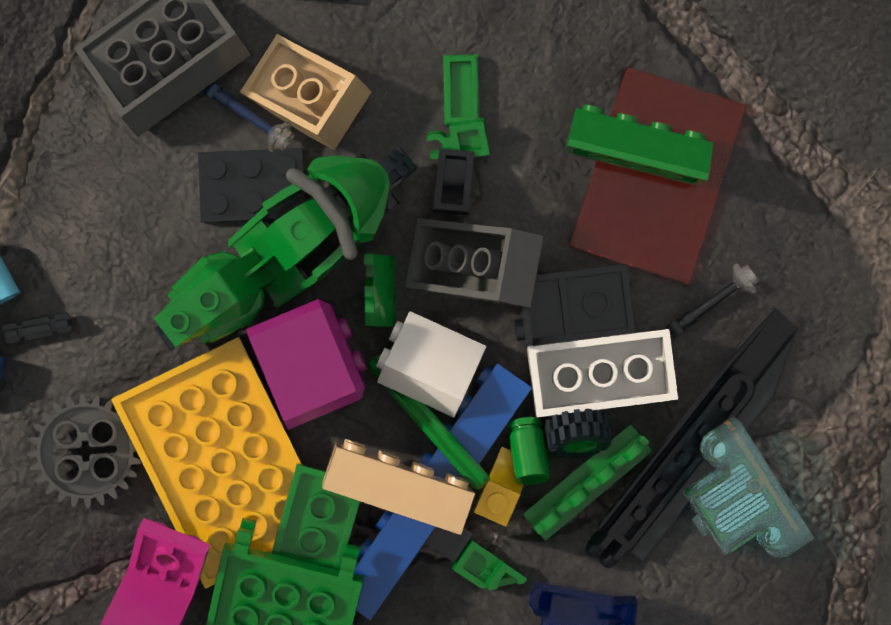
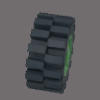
(578, 433)

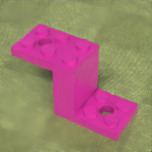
(159, 578)

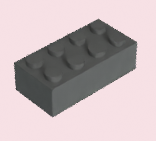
(474, 261)

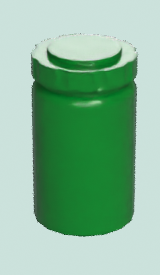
(528, 451)

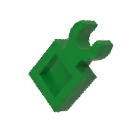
(464, 136)

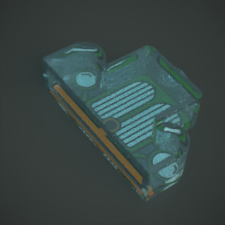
(743, 497)

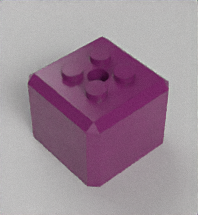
(309, 362)

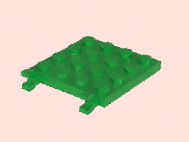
(280, 590)

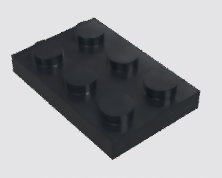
(240, 181)

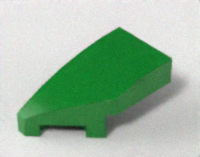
(485, 568)

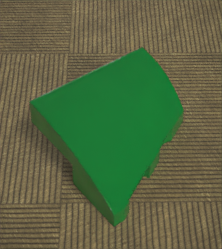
(380, 290)

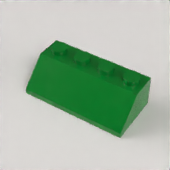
(639, 146)

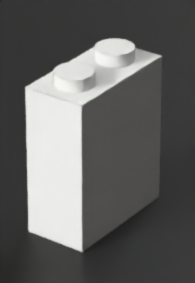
(429, 363)

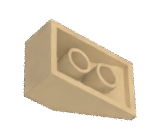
(306, 91)

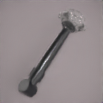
(742, 279)

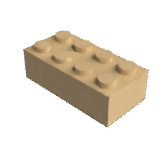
(397, 487)

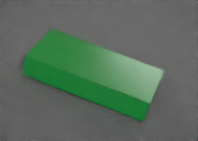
(460, 88)

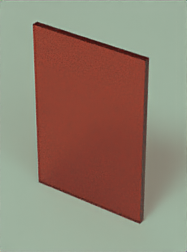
(649, 217)

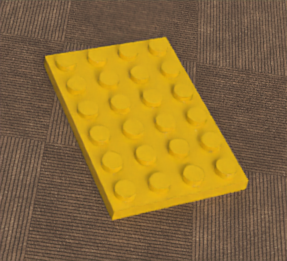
(213, 449)

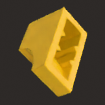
(501, 492)

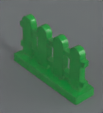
(587, 482)

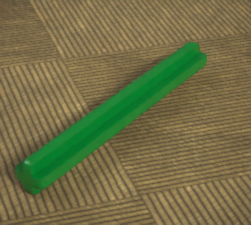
(438, 434)

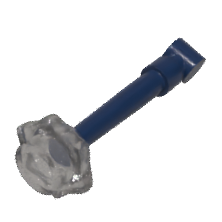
(278, 135)

